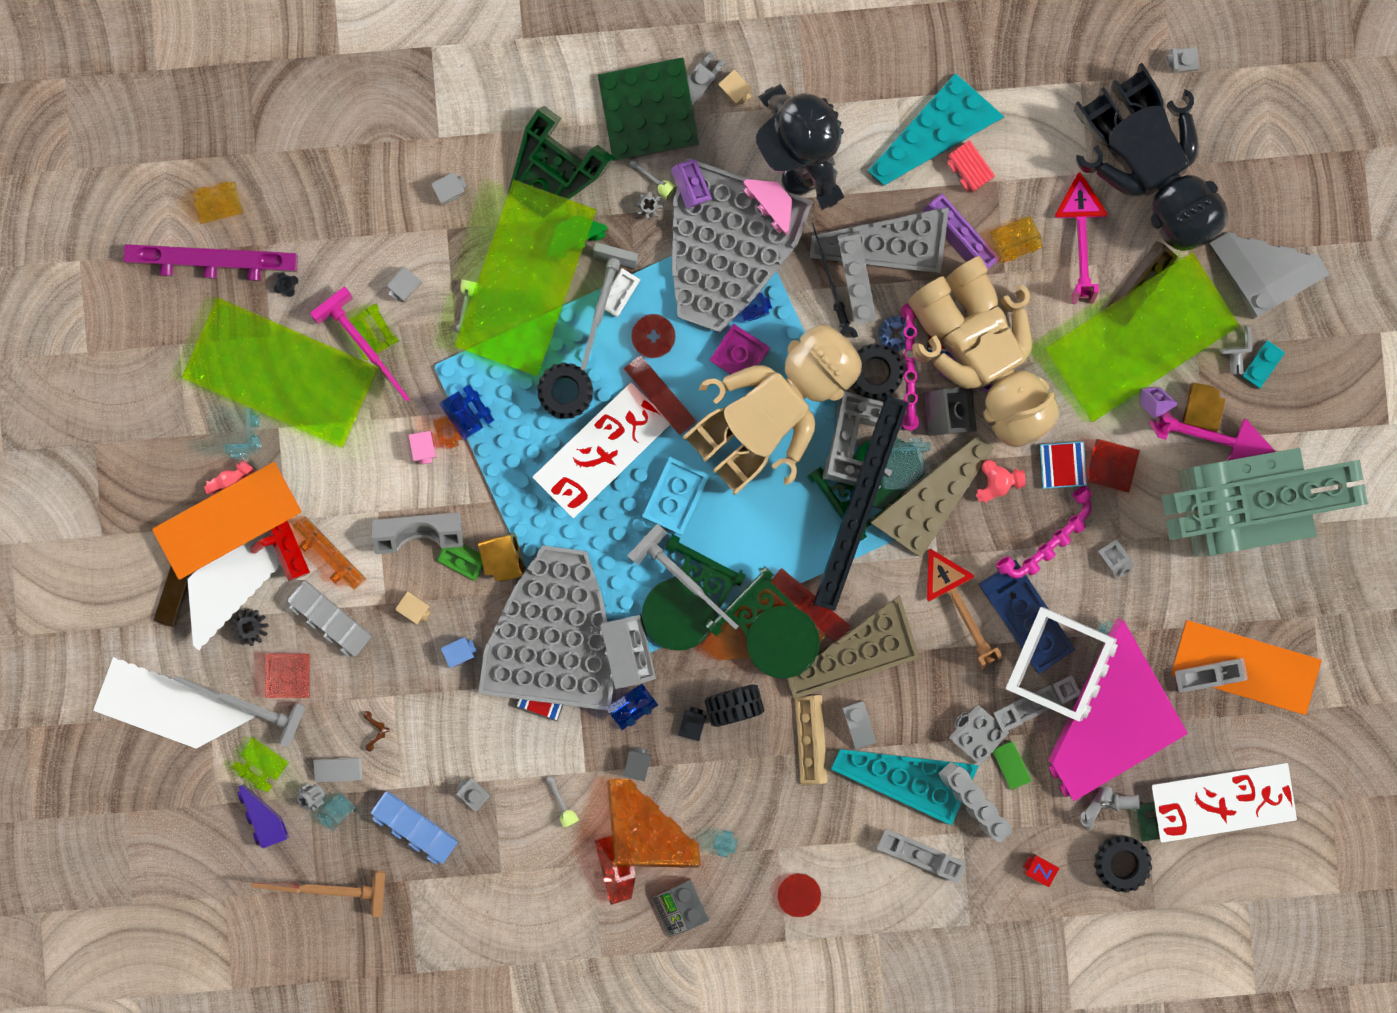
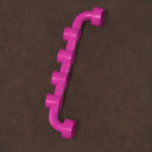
(910, 420)
(1060, 538)

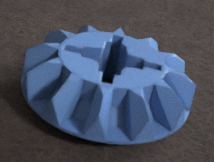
(885, 333)

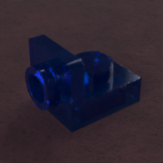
(754, 312)

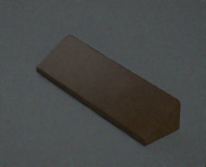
(1154, 262)
(171, 599)

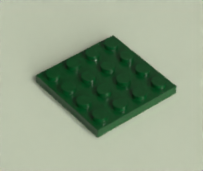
(648, 109)

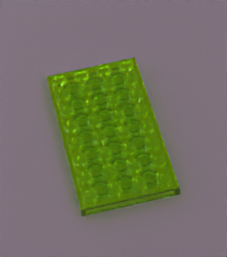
(525, 278)
(1142, 337)
(280, 372)

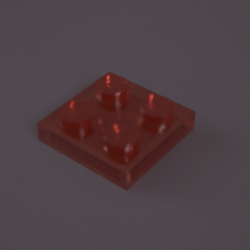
(1112, 465)
(287, 675)

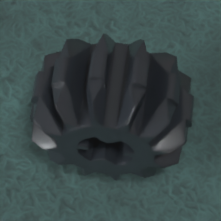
(247, 620)

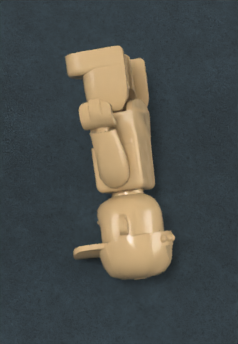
(986, 350)
(815, 370)

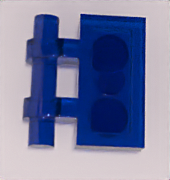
(462, 415)
(632, 706)

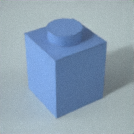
(459, 651)

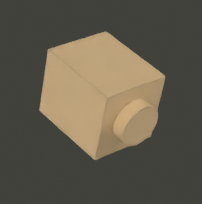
(735, 89)
(414, 608)

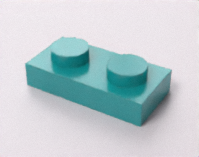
(1263, 364)

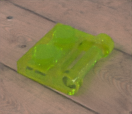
(367, 333)

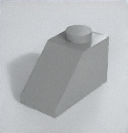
(859, 724)

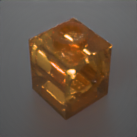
(440, 424)

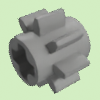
(650, 199)
(310, 796)

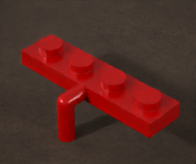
(286, 550)

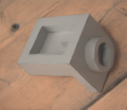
(1182, 60)
(1116, 559)
(472, 793)

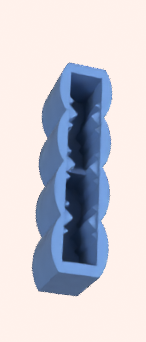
(415, 827)

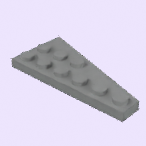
(898, 242)

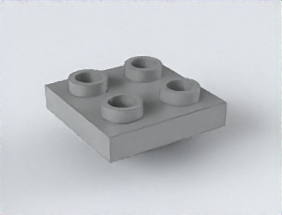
(977, 734)

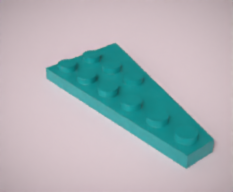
(943, 123)
(904, 779)

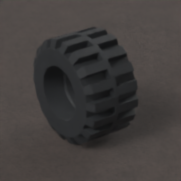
(895, 376)
(546, 384)
(734, 705)
(1138, 875)

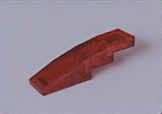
(660, 395)
(803, 599)

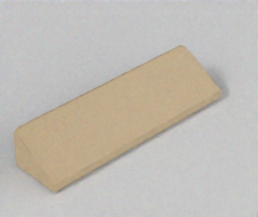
(811, 740)

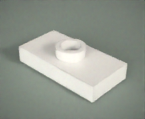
(621, 291)

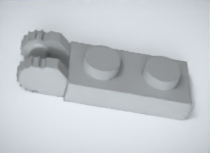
(702, 78)

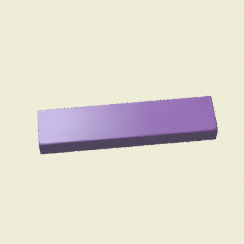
(962, 235)

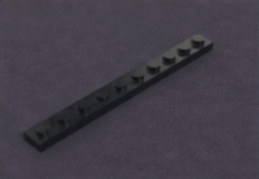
(860, 502)

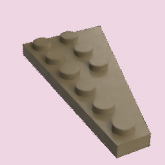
(928, 503)
(868, 648)

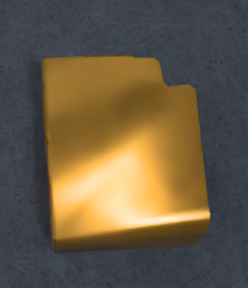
(1203, 407)
(502, 557)

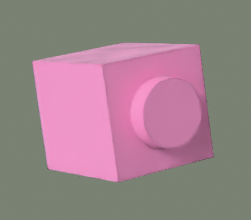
(422, 447)

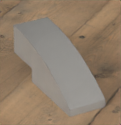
(1211, 675)

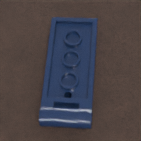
(1019, 616)

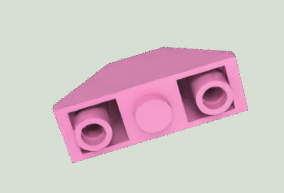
(772, 201)

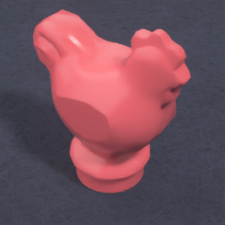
(229, 477)
(999, 481)

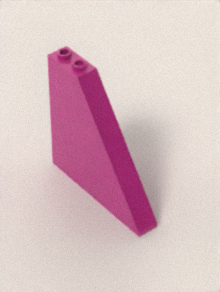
(1124, 726)

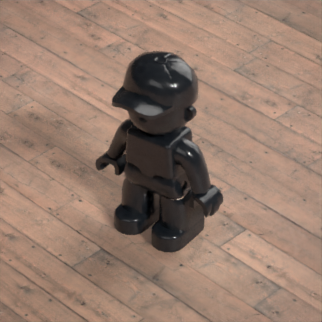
(802, 143)
(1154, 160)

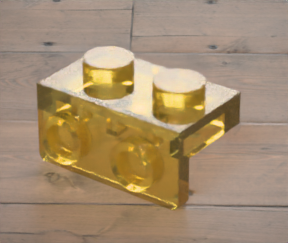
(217, 202)
(1016, 239)

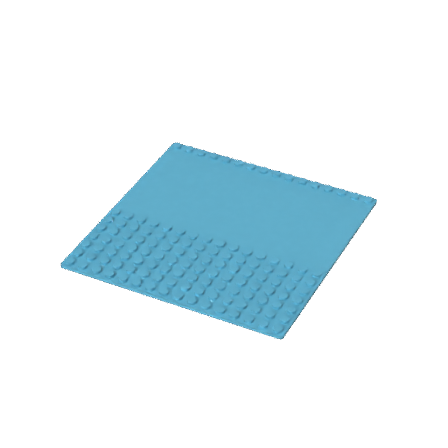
(757, 528)

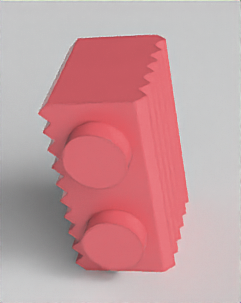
(970, 167)

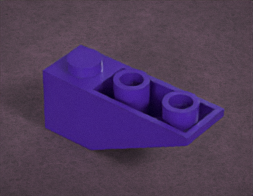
(266, 822)

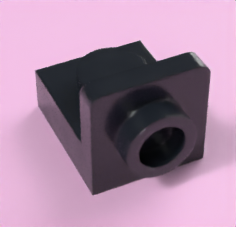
(692, 723)

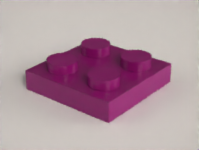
(738, 351)

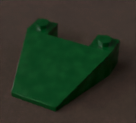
(550, 165)

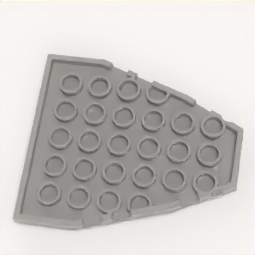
(726, 249)
(551, 636)

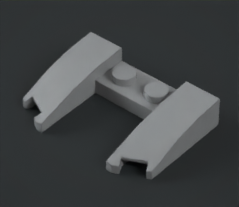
(849, 413)

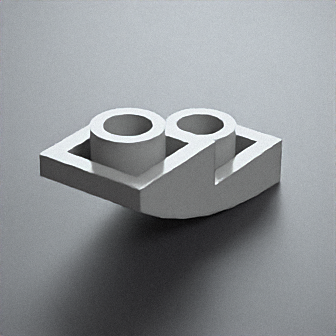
(338, 769)

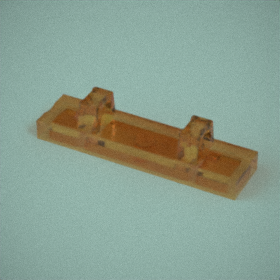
(318, 541)

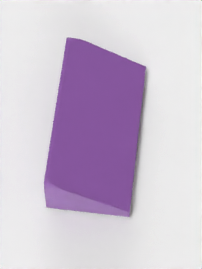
(691, 183)
(1156, 401)

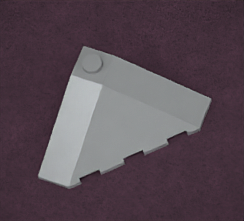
(1264, 272)

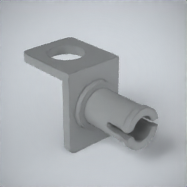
(1236, 353)

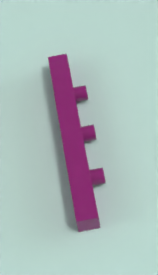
(210, 259)

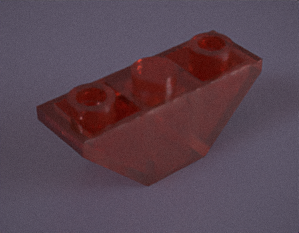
(618, 879)

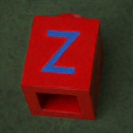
(1040, 870)

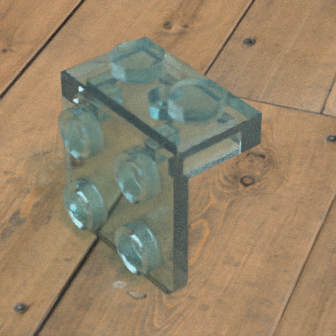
(241, 450)
(906, 464)

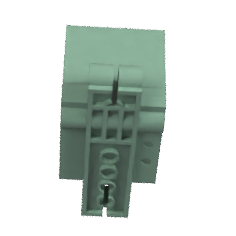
(1257, 501)

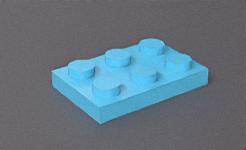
(675, 496)

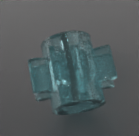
(725, 843)

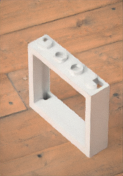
(1027, 652)

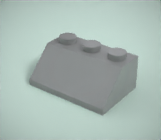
(627, 651)

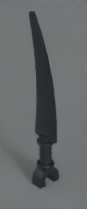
(838, 306)

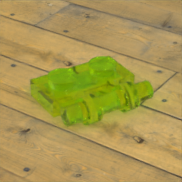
(263, 758)

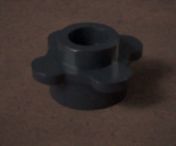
(282, 279)

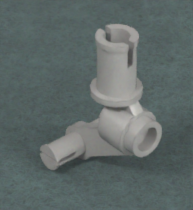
(1105, 799)

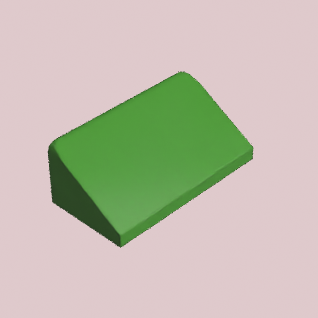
(462, 560)
(1011, 765)

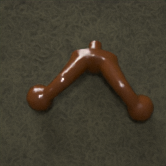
(368, 716)

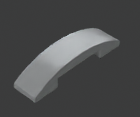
(1025, 709)
(921, 855)

